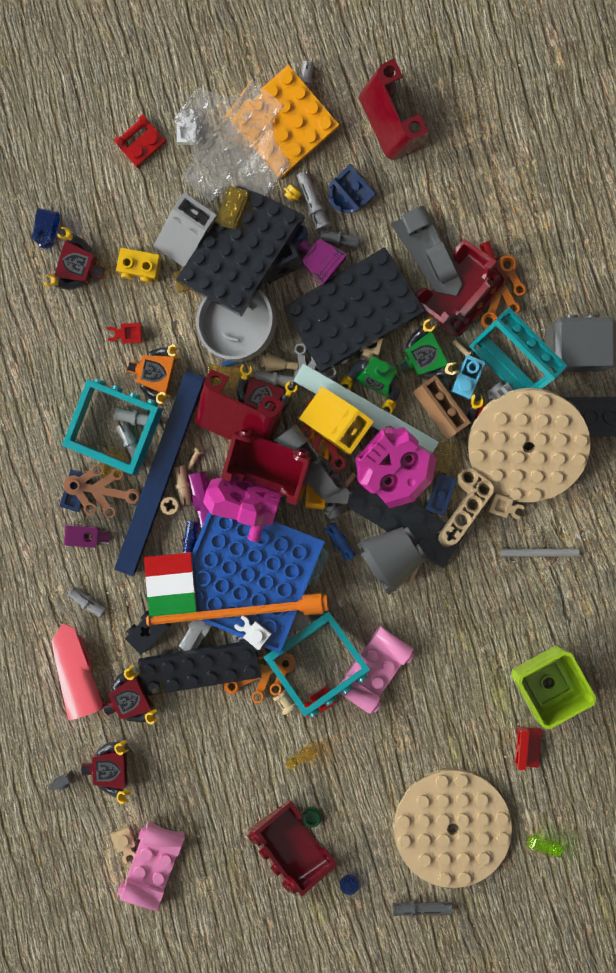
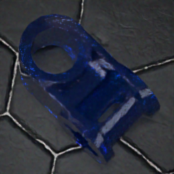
(45, 224)

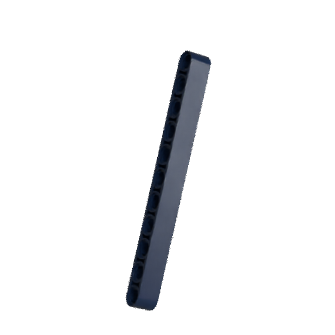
(160, 473)

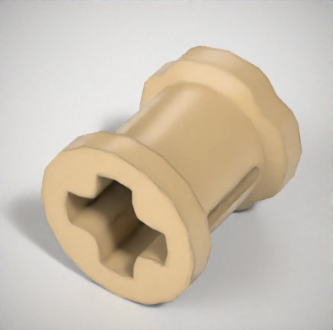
(165, 509)
(285, 702)

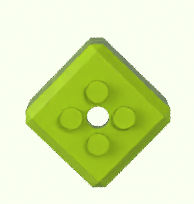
(566, 696)

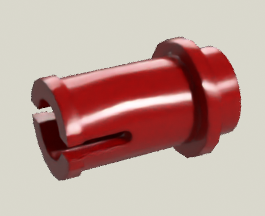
(487, 248)

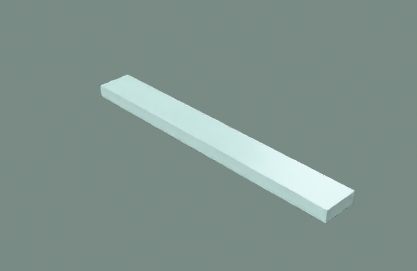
(314, 381)

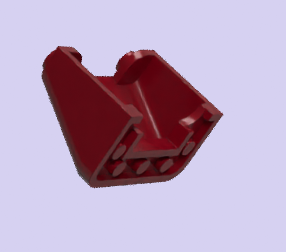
(481, 282)
(267, 465)

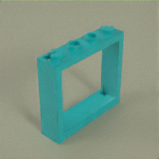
(527, 342)
(146, 437)
(298, 638)

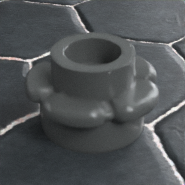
(333, 510)

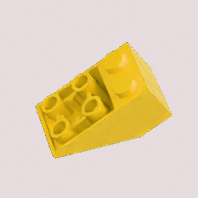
(336, 420)

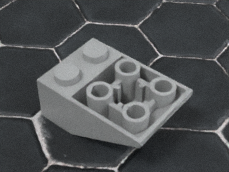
(184, 229)

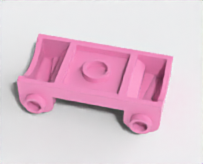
(384, 657)
(151, 866)

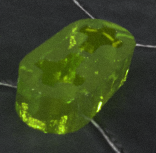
(545, 845)

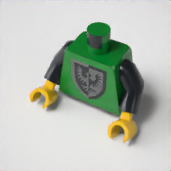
(425, 355)
(377, 376)

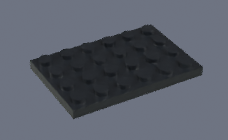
(236, 262)
(354, 310)

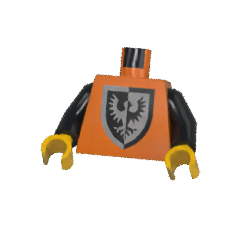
(156, 372)

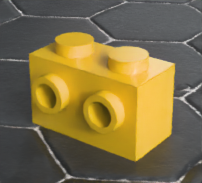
(139, 265)

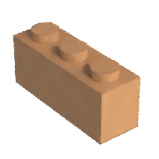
(441, 407)

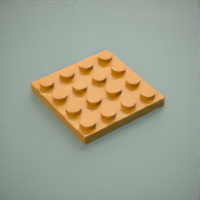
(303, 119)

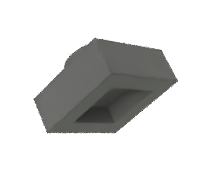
(61, 782)

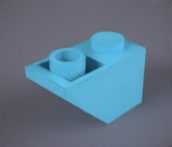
(467, 377)

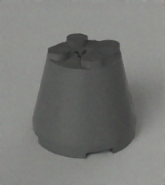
(392, 557)

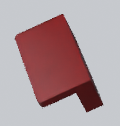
(528, 747)

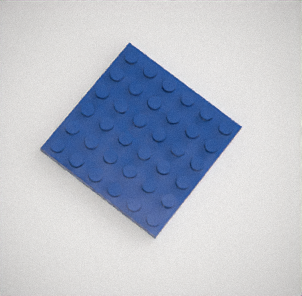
(247, 573)

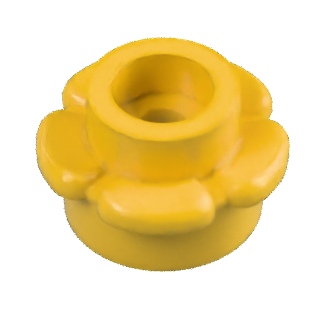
(292, 193)

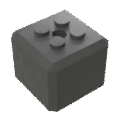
(583, 342)

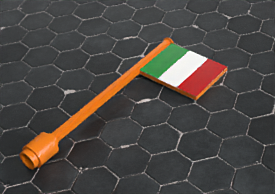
(174, 599)

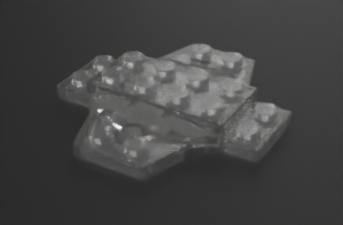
(232, 141)

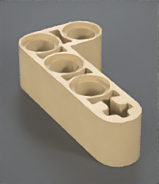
(463, 510)

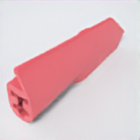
(75, 674)

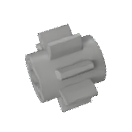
(499, 390)

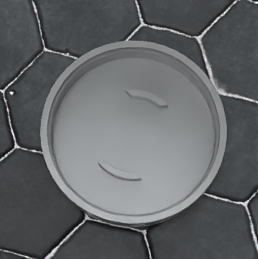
(235, 336)

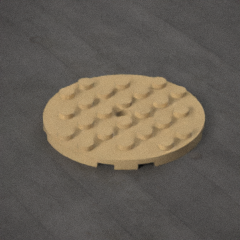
(534, 417)
(448, 799)

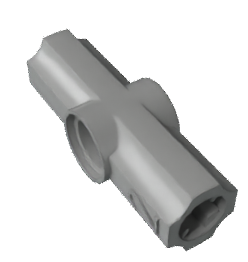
(194, 635)

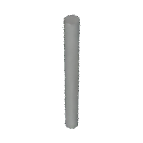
(539, 552)

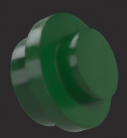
(311, 817)

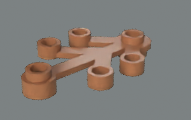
(98, 490)

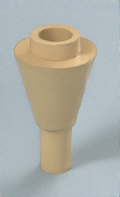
(273, 363)

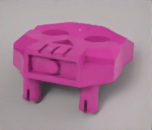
(407, 477)
(243, 502)

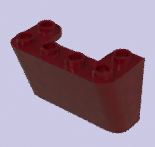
(376, 101)
(226, 415)
(291, 849)

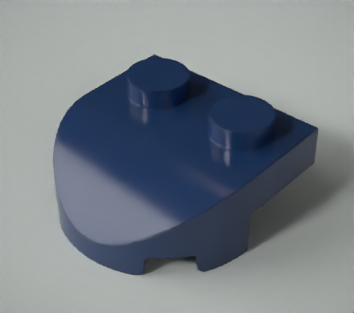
(350, 191)

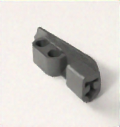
(427, 250)
(321, 474)

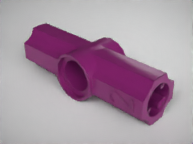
(199, 485)

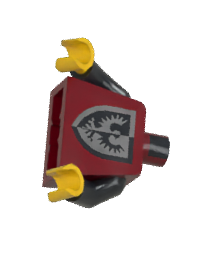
(75, 264)
(253, 390)
(130, 699)
(110, 770)

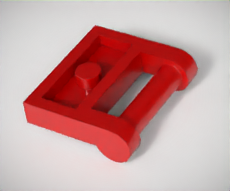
(144, 146)

